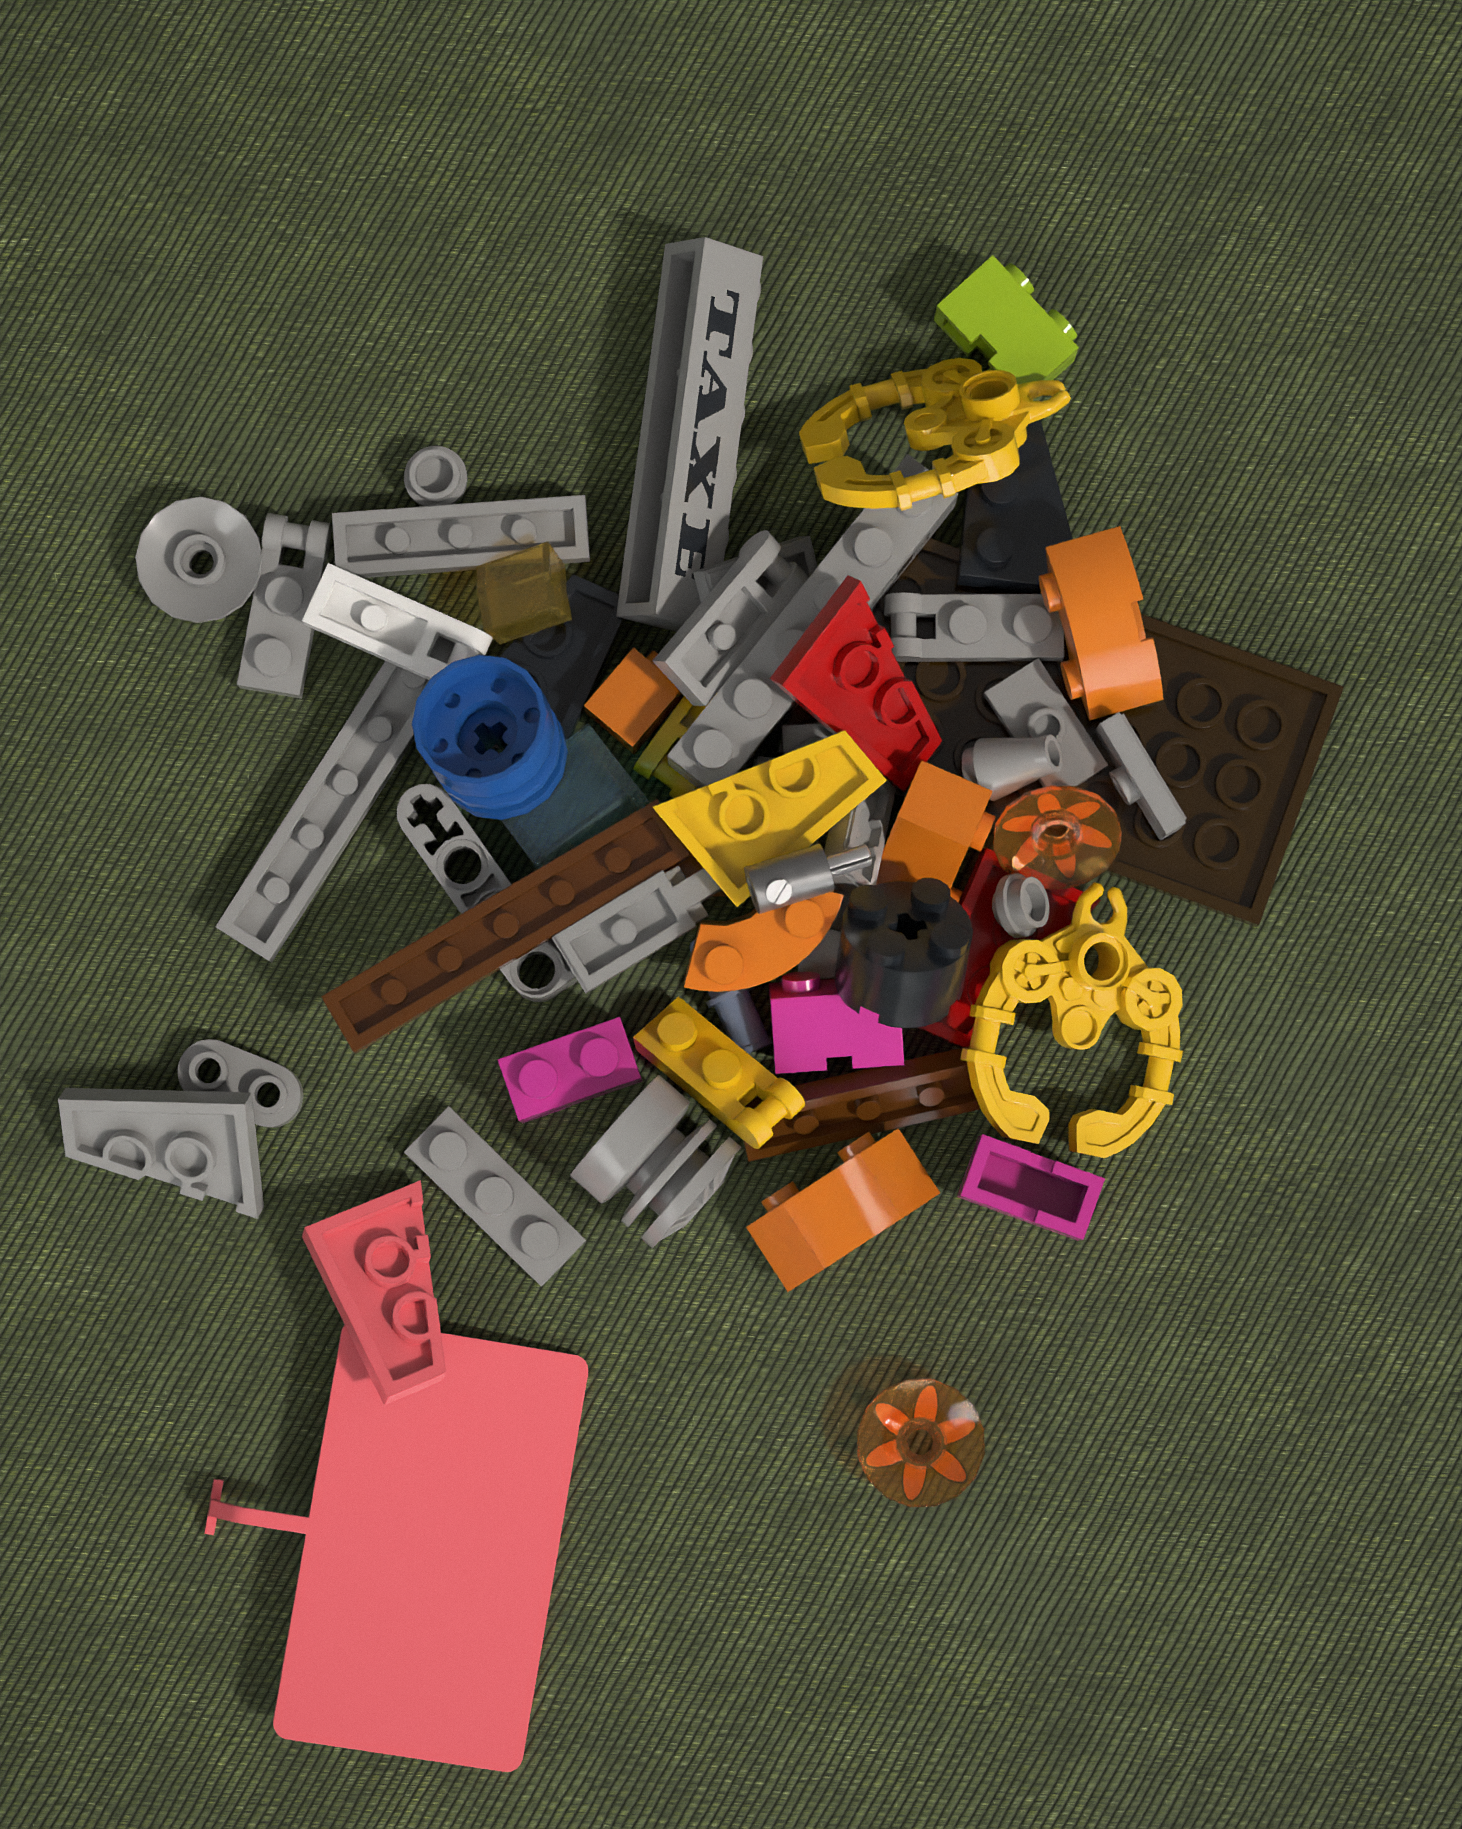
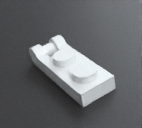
(388, 623)

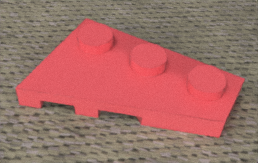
(383, 1289)

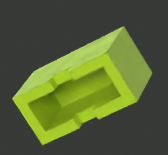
(1006, 324)

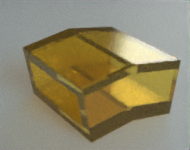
(522, 593)

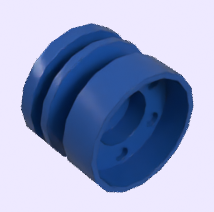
(470, 711)

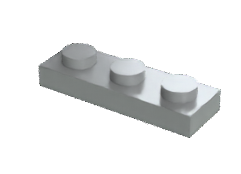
(495, 1196)

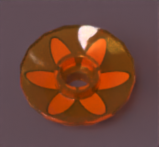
(1061, 854)
(945, 1467)

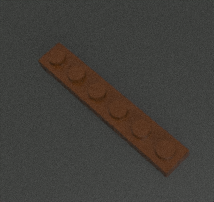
(503, 927)

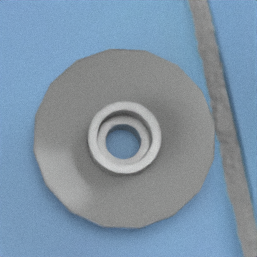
(180, 535)

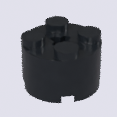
(903, 951)

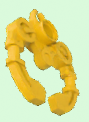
(965, 408)
(1080, 1007)

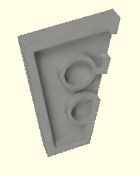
(174, 1136)

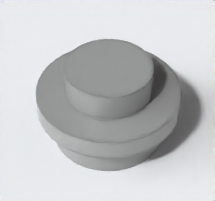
(435, 476)
(1020, 905)

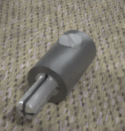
(800, 875)

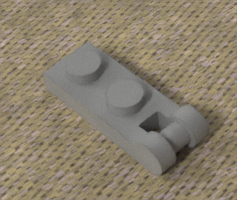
(730, 620)
(975, 628)
(276, 639)

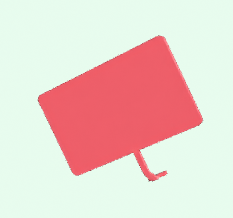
(428, 1556)

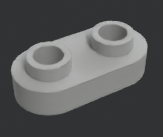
(243, 1073)

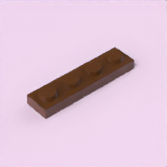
(872, 1103)

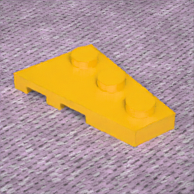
(770, 808)

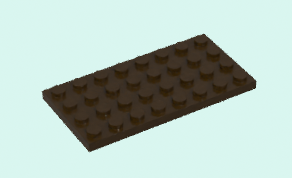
(1226, 738)

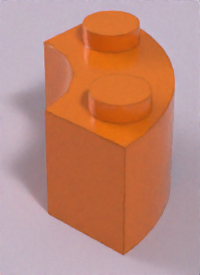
(1096, 599)
(936, 828)
(758, 946)
(842, 1209)

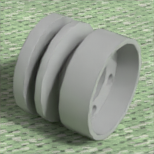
(656, 1162)

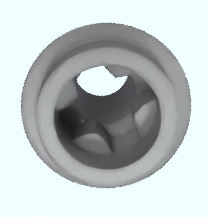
(1011, 762)

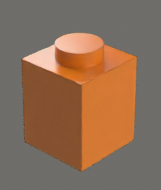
(633, 700)

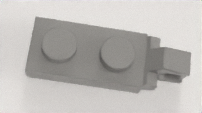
(635, 925)

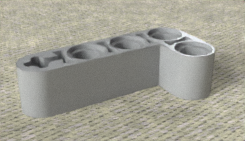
(488, 883)

